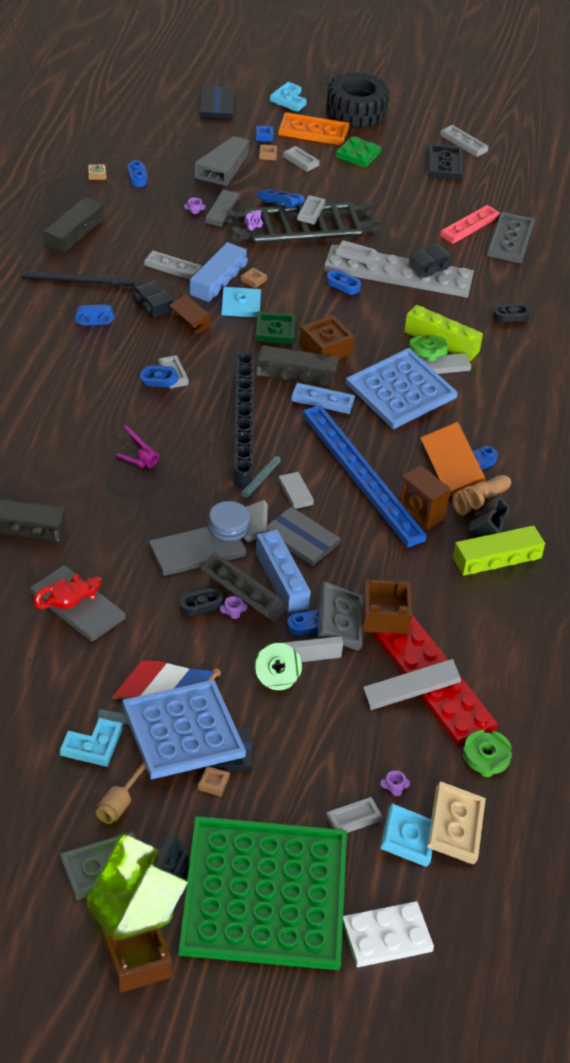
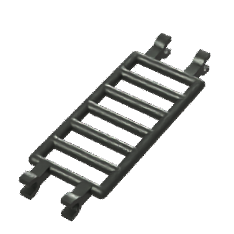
(354, 211)

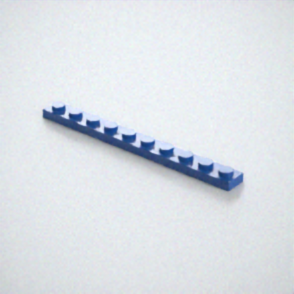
(364, 476)

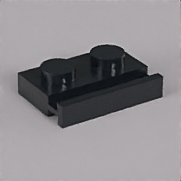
(173, 857)

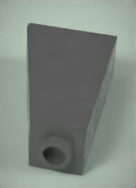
(223, 162)

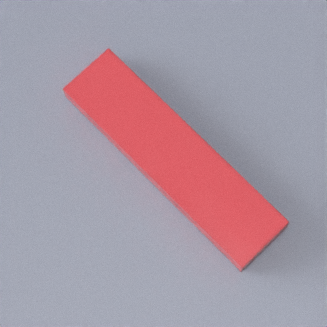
(469, 224)

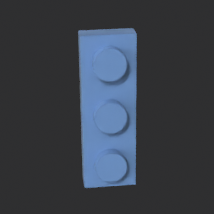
(326, 398)

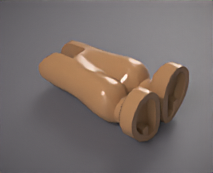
(475, 495)

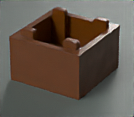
(327, 338)
(424, 497)
(387, 606)
(138, 959)

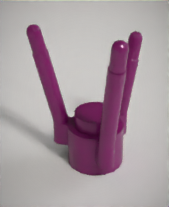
(146, 454)

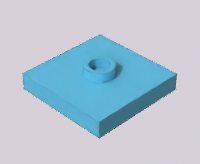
(241, 302)
(407, 835)

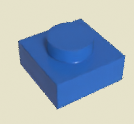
(264, 133)

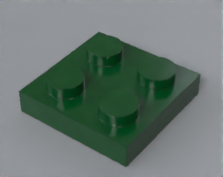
(275, 327)

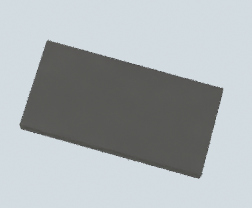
(511, 237)
(192, 550)
(89, 616)

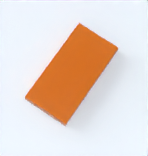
(313, 128)
(453, 458)

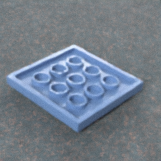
(401, 388)
(183, 729)

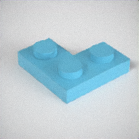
(288, 97)
(94, 748)

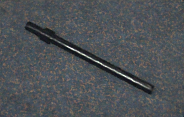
(114, 281)

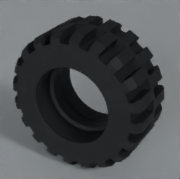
(357, 99)

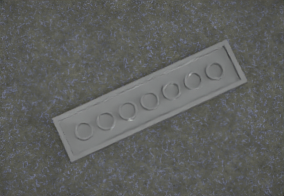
(397, 271)

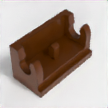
(191, 313)

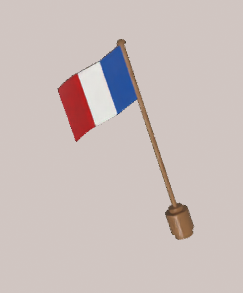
(146, 679)

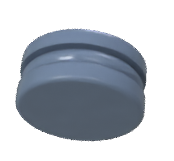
(229, 521)

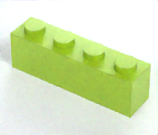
(458, 336)
(498, 550)

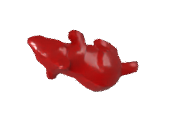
(67, 594)

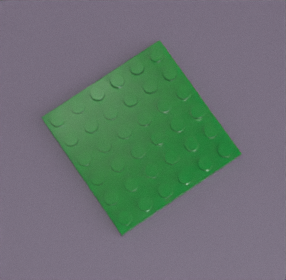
(265, 893)

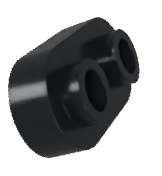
(511, 312)
(201, 601)

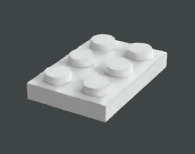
(387, 934)

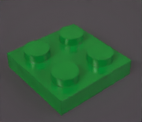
(358, 151)

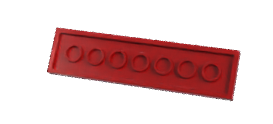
(453, 706)

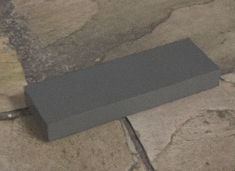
(218, 213)

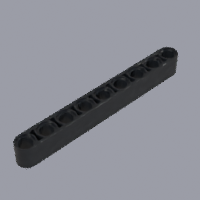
(243, 420)

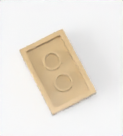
(456, 823)

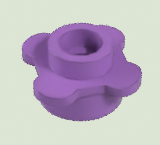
(194, 205)
(249, 220)
(233, 607)
(398, 778)

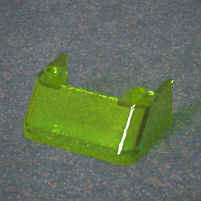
(132, 893)

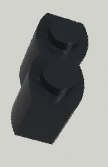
(430, 260)
(152, 299)
(489, 518)

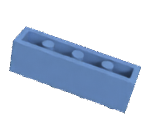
(218, 272)
(282, 571)

